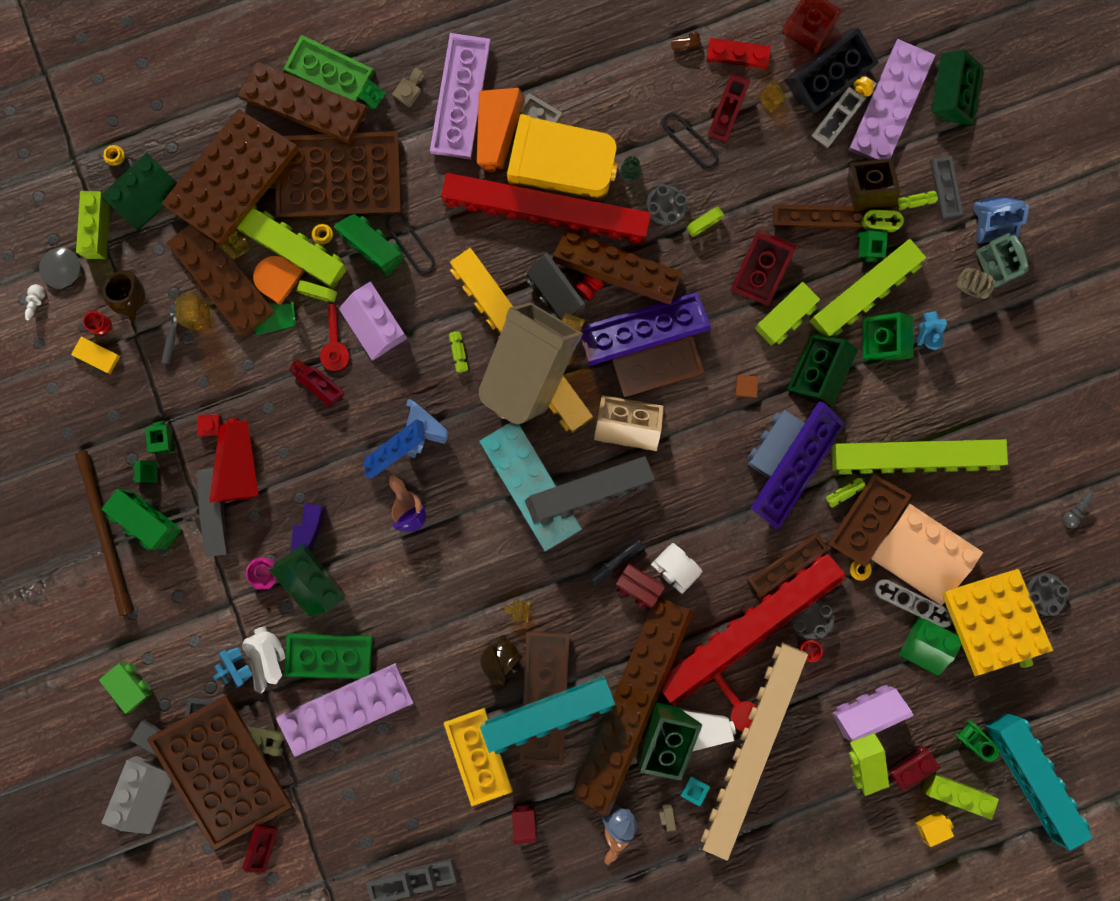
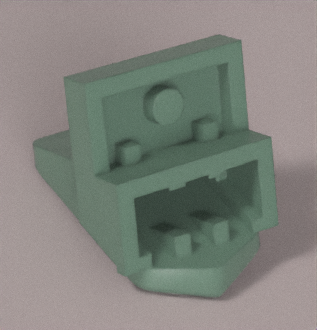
(1003, 259)

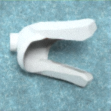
(263, 652)

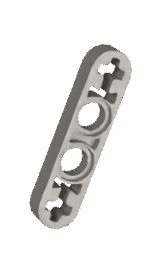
(913, 601)

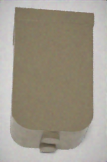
(527, 363)

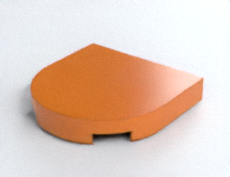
(276, 277)

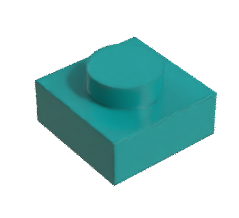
(695, 790)

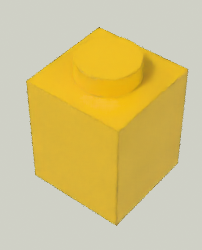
(935, 828)

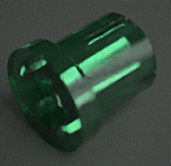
(635, 173)

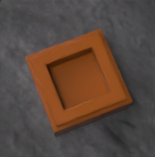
(746, 386)

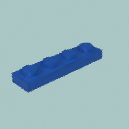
(394, 448)

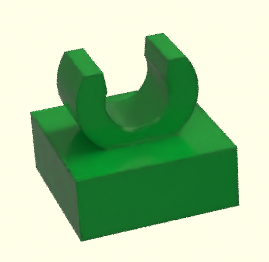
(371, 95)
(145, 472)

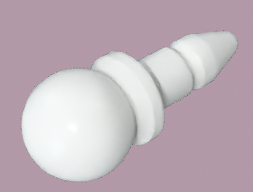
(35, 295)

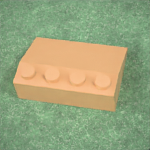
(926, 554)

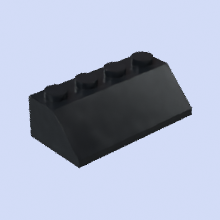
(832, 70)

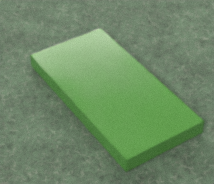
(327, 68)

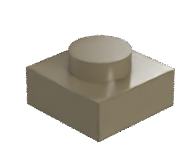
(667, 817)

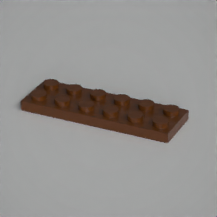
(302, 102)
(617, 267)
(221, 280)
(544, 676)

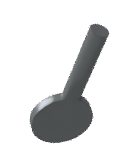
(169, 344)

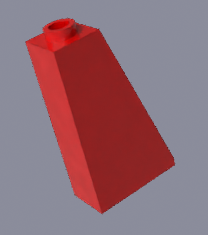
(234, 464)

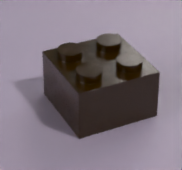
(873, 185)

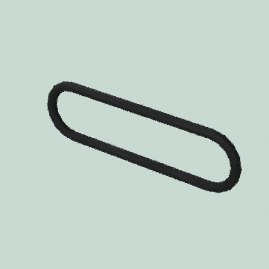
(684, 146)
(403, 248)

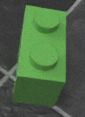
(126, 686)

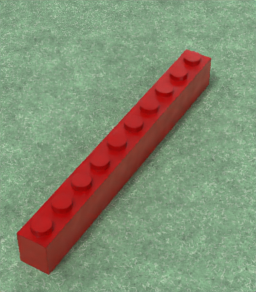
(545, 207)
(752, 628)

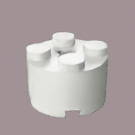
(676, 568)

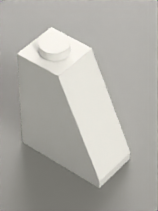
(714, 730)

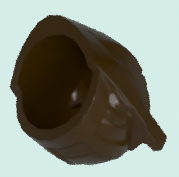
(124, 293)
(500, 661)

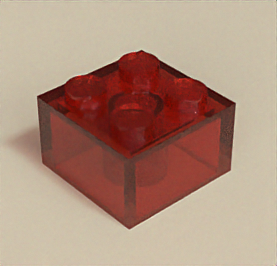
(812, 23)

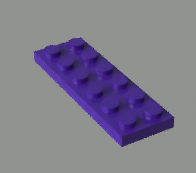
(644, 328)
(798, 465)

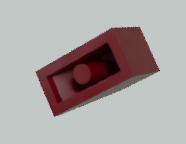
(524, 824)

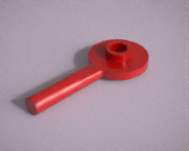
(334, 355)
(741, 710)

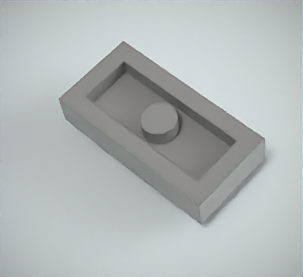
(538, 109)

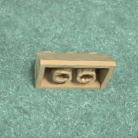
(629, 423)

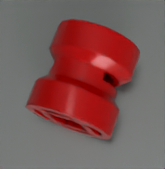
(588, 287)
(93, 320)
(813, 650)

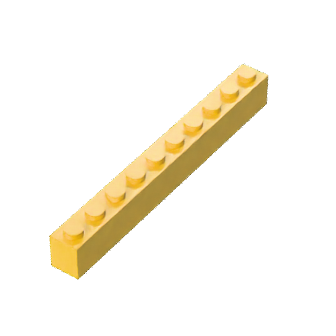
(496, 306)

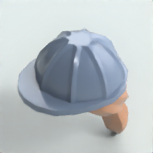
(619, 831)

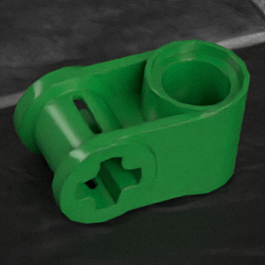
(975, 739)

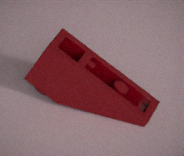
(729, 107)

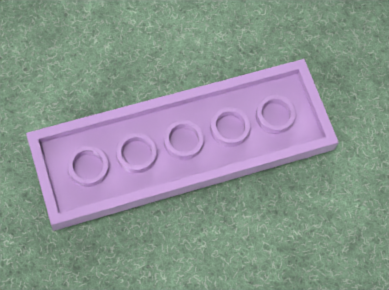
(459, 96)
(891, 101)
(345, 709)

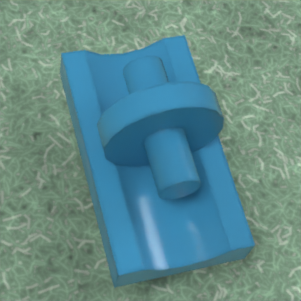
(931, 331)
(238, 676)

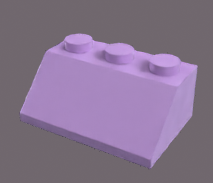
(372, 321)
(871, 713)

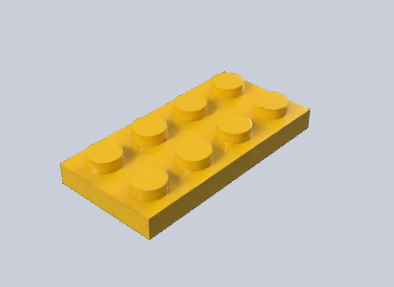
(481, 771)

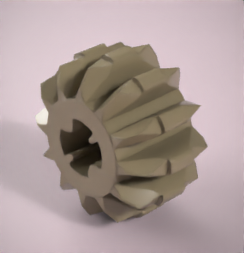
(975, 283)

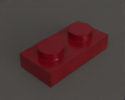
(260, 849)

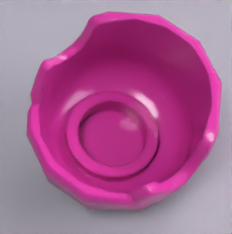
(259, 575)

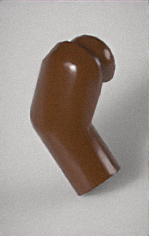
(688, 42)

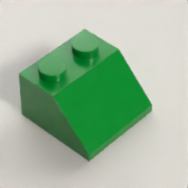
(888, 337)
(930, 646)

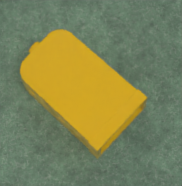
(562, 159)

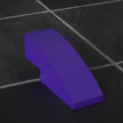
(310, 528)

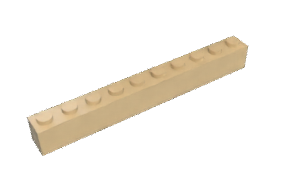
(754, 751)

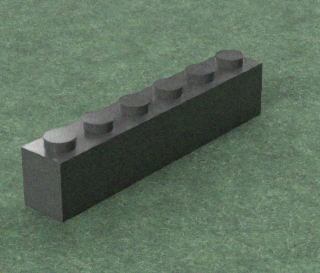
(589, 490)

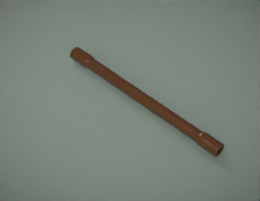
(121, 597)

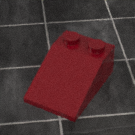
(763, 267)

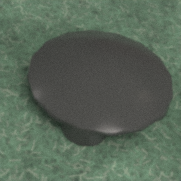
(666, 205)
(60, 268)
(1048, 594)
(814, 621)

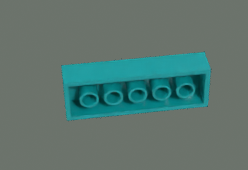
(526, 476)
(547, 714)
(1038, 781)

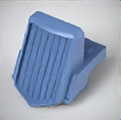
(999, 217)
(432, 428)

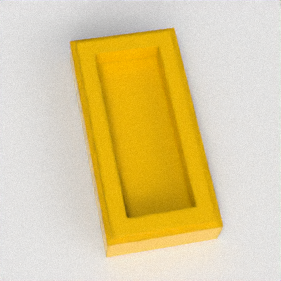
(95, 355)

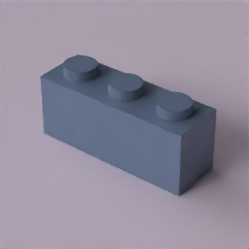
(775, 443)

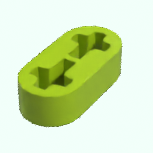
(882, 215)
(705, 221)
(316, 291)

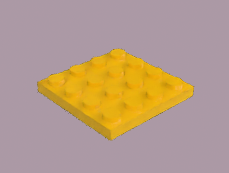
(996, 622)

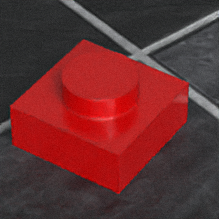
(208, 425)

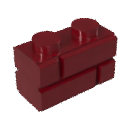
(639, 585)
(913, 768)

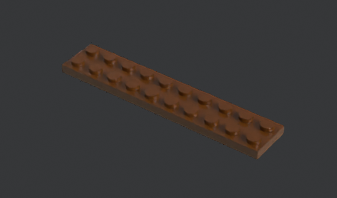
(633, 705)

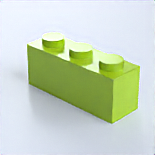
(93, 225)
(788, 314)
(868, 764)
(960, 795)

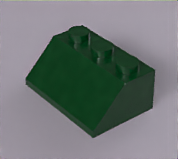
(957, 88)
(140, 191)
(822, 369)
(307, 581)
(668, 742)

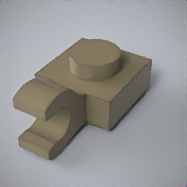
(407, 90)

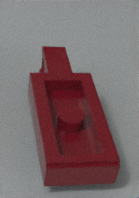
(316, 383)

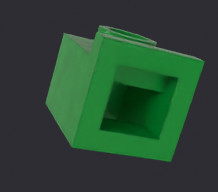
(872, 245)
(153, 435)

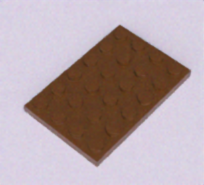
(230, 176)
(341, 177)
(220, 772)

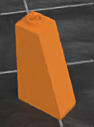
(496, 125)

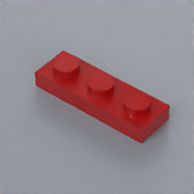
(738, 53)

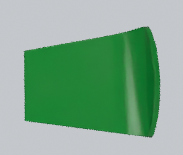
(282, 318)

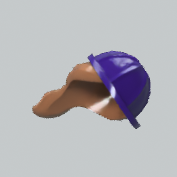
(407, 510)

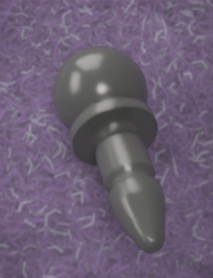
(1072, 518)

